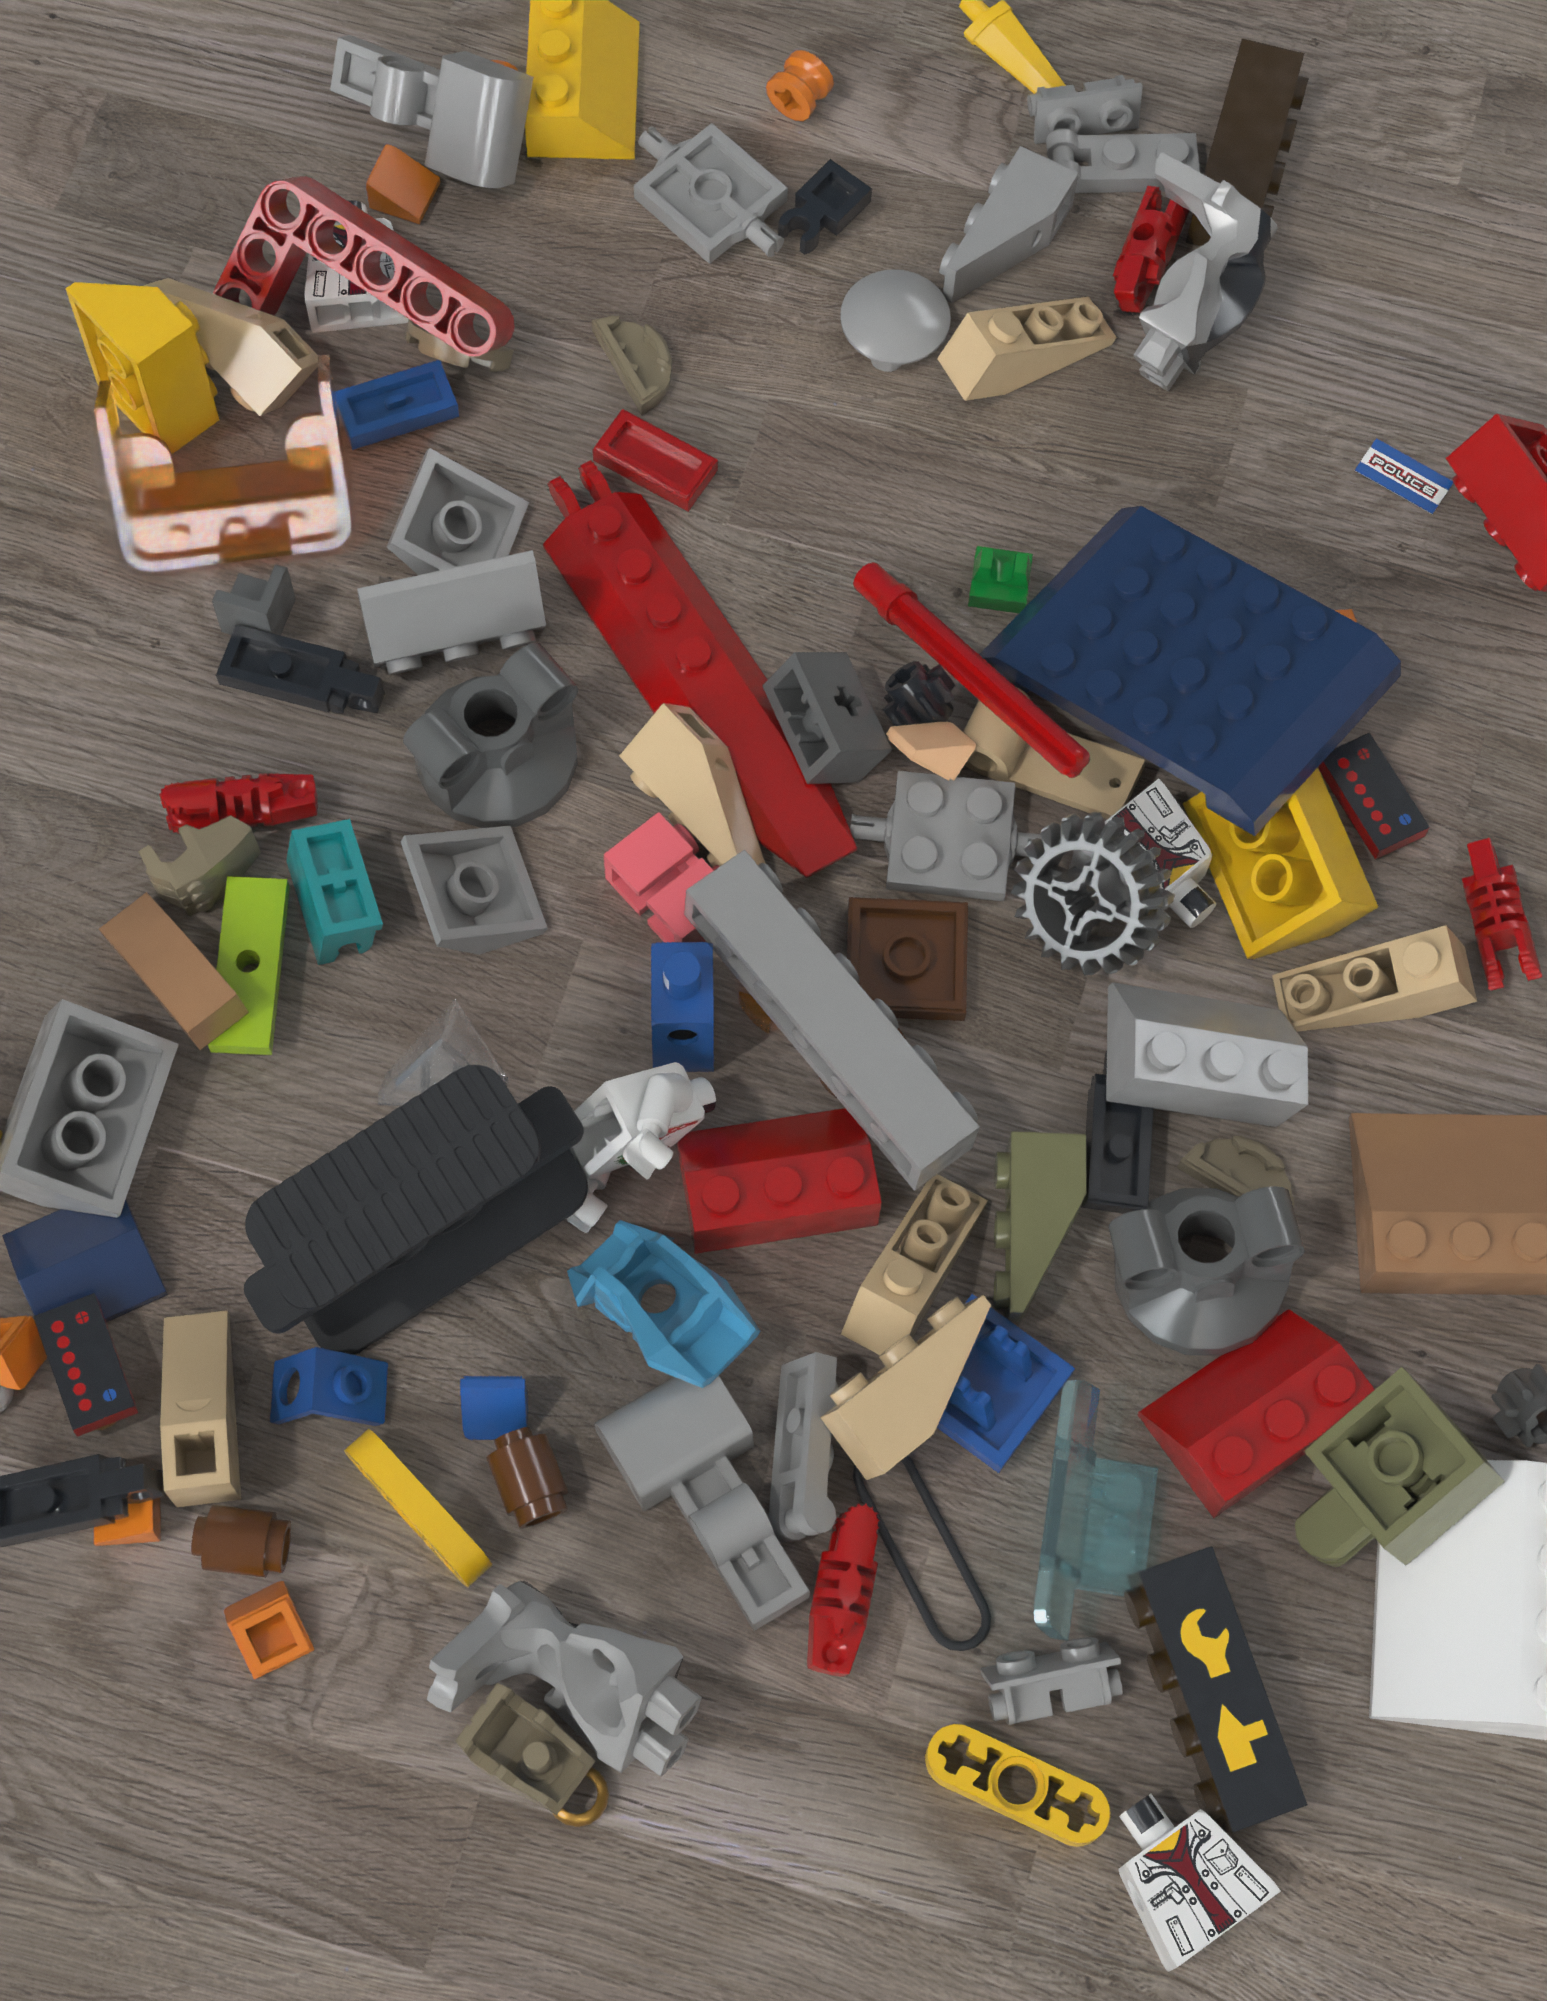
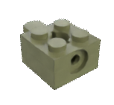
(1374, 1460)

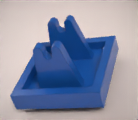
(1002, 1391)

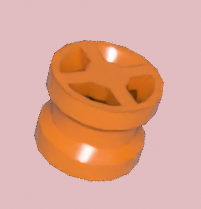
(799, 85)

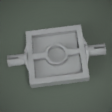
(710, 192)
(948, 836)

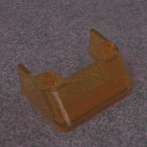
(227, 511)

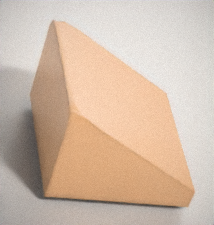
(934, 746)

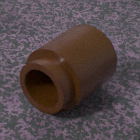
(528, 1477)
(241, 1541)

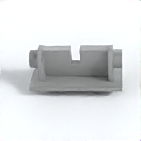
(1097, 110)
(1075, 1670)

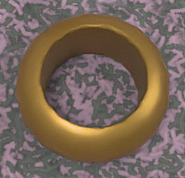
(597, 1809)

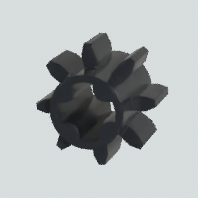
(919, 695)

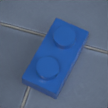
(396, 404)

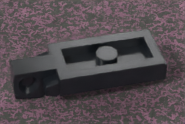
(297, 672)
(1116, 1151)
(72, 1496)

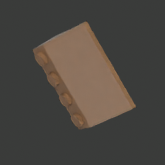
(1450, 1203)

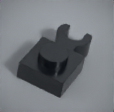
(827, 201)

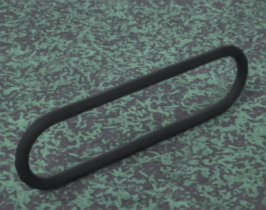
(953, 1549)

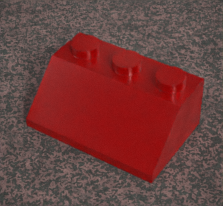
(1507, 477)
(778, 1180)
(1255, 1410)

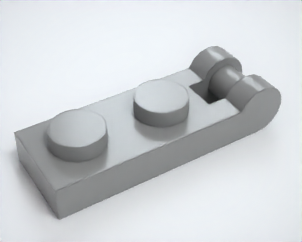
(1119, 160)
(803, 1449)

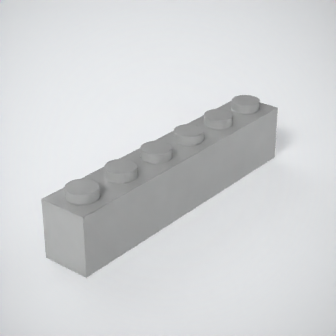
(832, 1019)

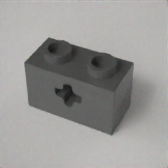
(826, 717)

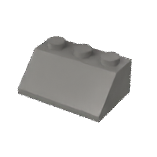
(453, 611)
(1203, 1056)
(83, 1111)

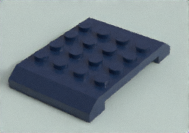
(1196, 663)

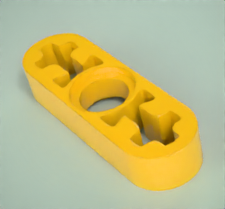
(418, 1508)
(1056, 1820)

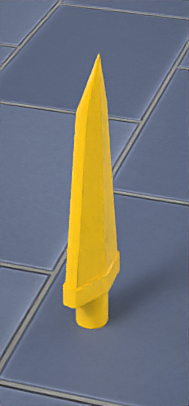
(1008, 44)

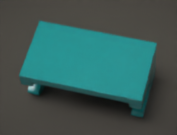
(333, 889)

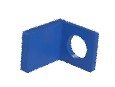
(330, 1386)

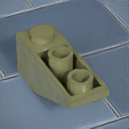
(1042, 1200)

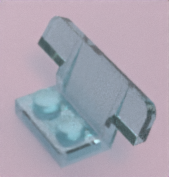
(1093, 1518)

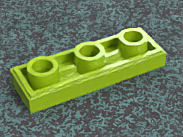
(252, 934)

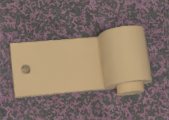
(1009, 758)

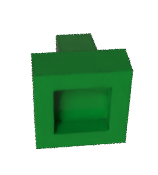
(1000, 579)

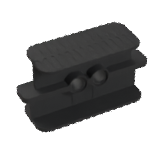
(413, 1208)

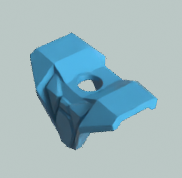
(692, 1337)

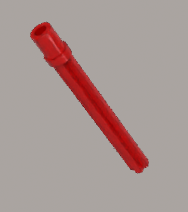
(901, 607)

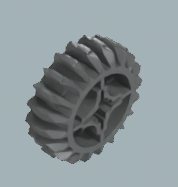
(1048, 884)

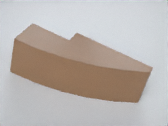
(174, 970)

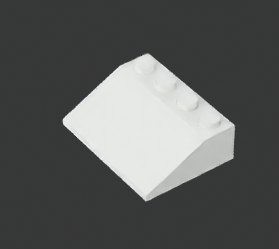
(1468, 1618)

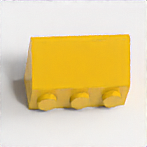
(582, 80)
(149, 356)
(1292, 877)

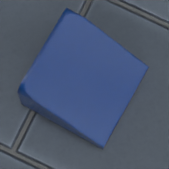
(493, 1406)

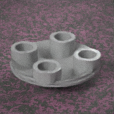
(895, 318)

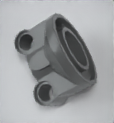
(506, 775)
(1199, 1304)

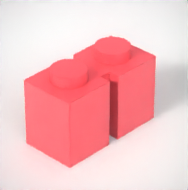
(653, 873)

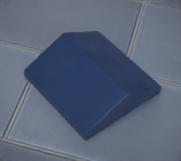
(82, 1255)

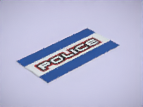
(1404, 476)

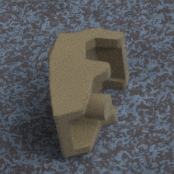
(201, 871)
(524, 1750)

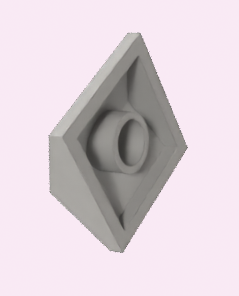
(454, 518)
(474, 888)

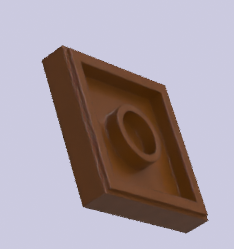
(911, 955)

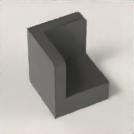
(256, 602)

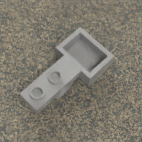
(468, 105)
(681, 1447)

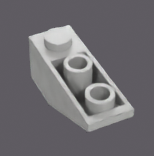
(1015, 222)

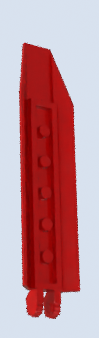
(690, 656)

